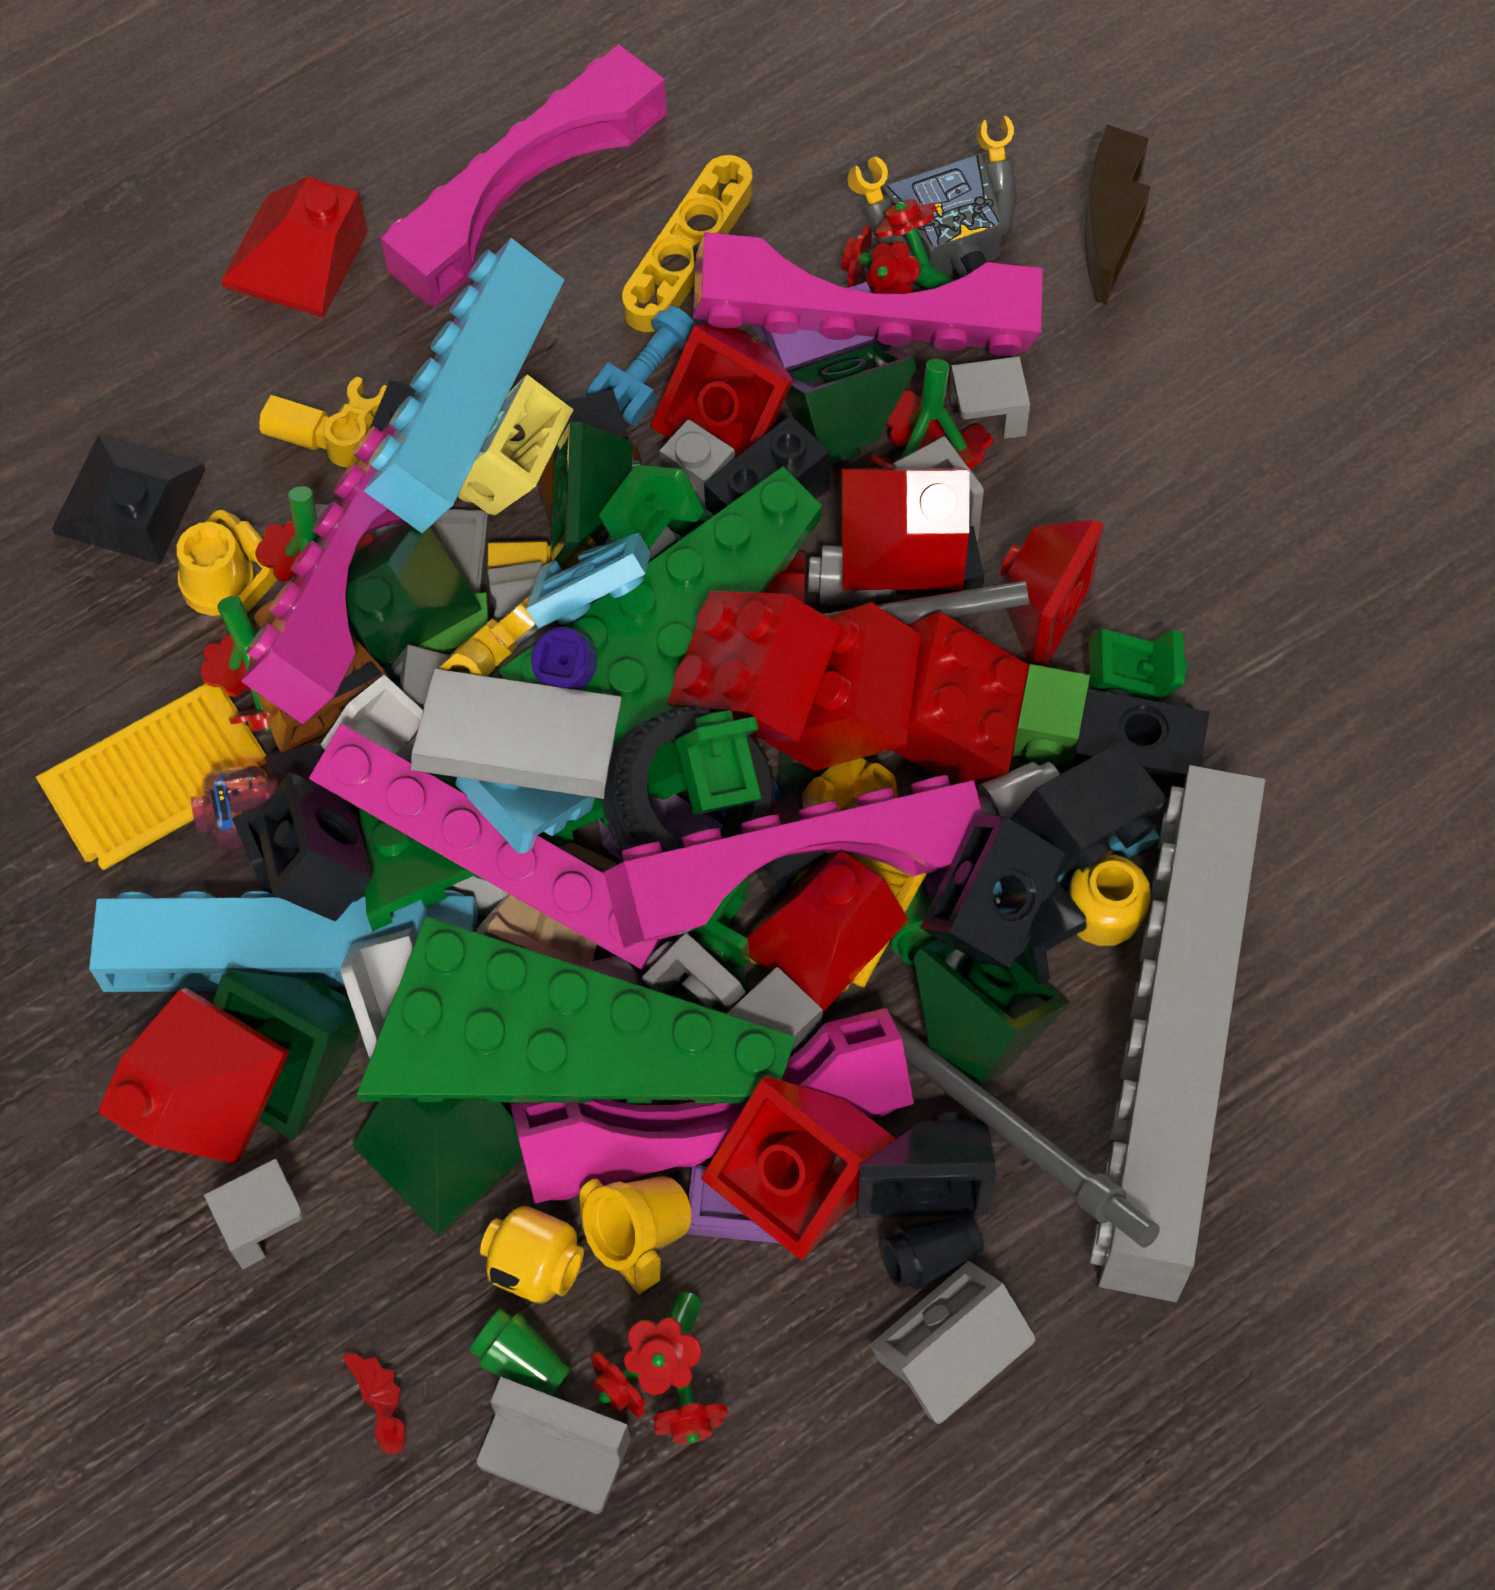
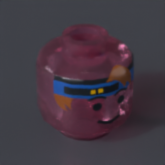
(226, 796)

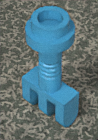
(672, 330)

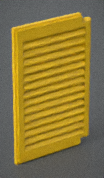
(143, 776)

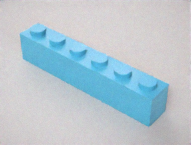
(463, 385)
(197, 937)

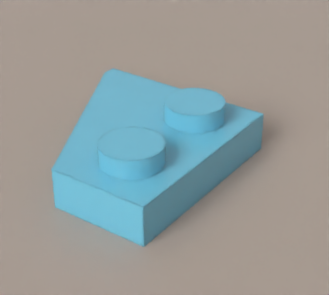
(601, 570)
(523, 811)

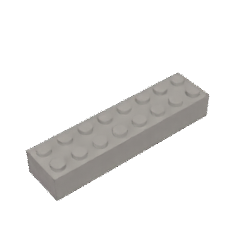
(1180, 1028)

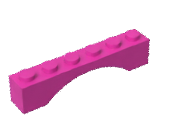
(599, 110)
(752, 284)
(309, 644)
(457, 830)
(680, 889)
(622, 1142)

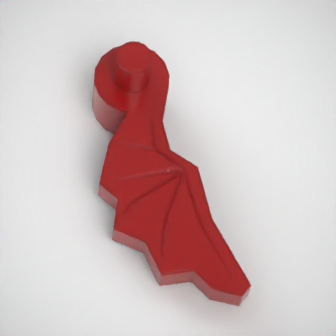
(383, 1395)

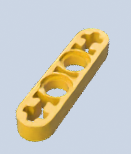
(680, 239)

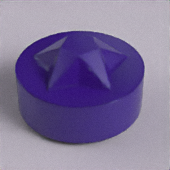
(564, 659)

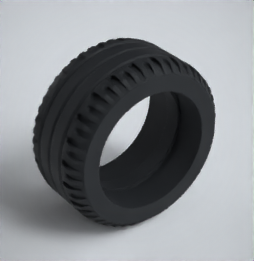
(626, 793)

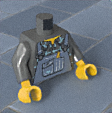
(971, 200)

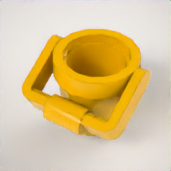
(216, 566)
(632, 1223)

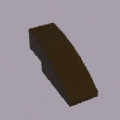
(1114, 207)

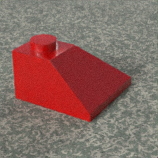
(300, 246)
(725, 387)
(904, 528)
(1058, 573)
(827, 927)
(194, 1080)
(794, 1161)

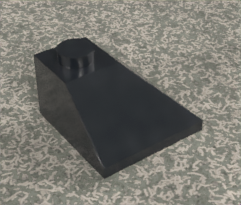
(129, 499)
(931, 1171)

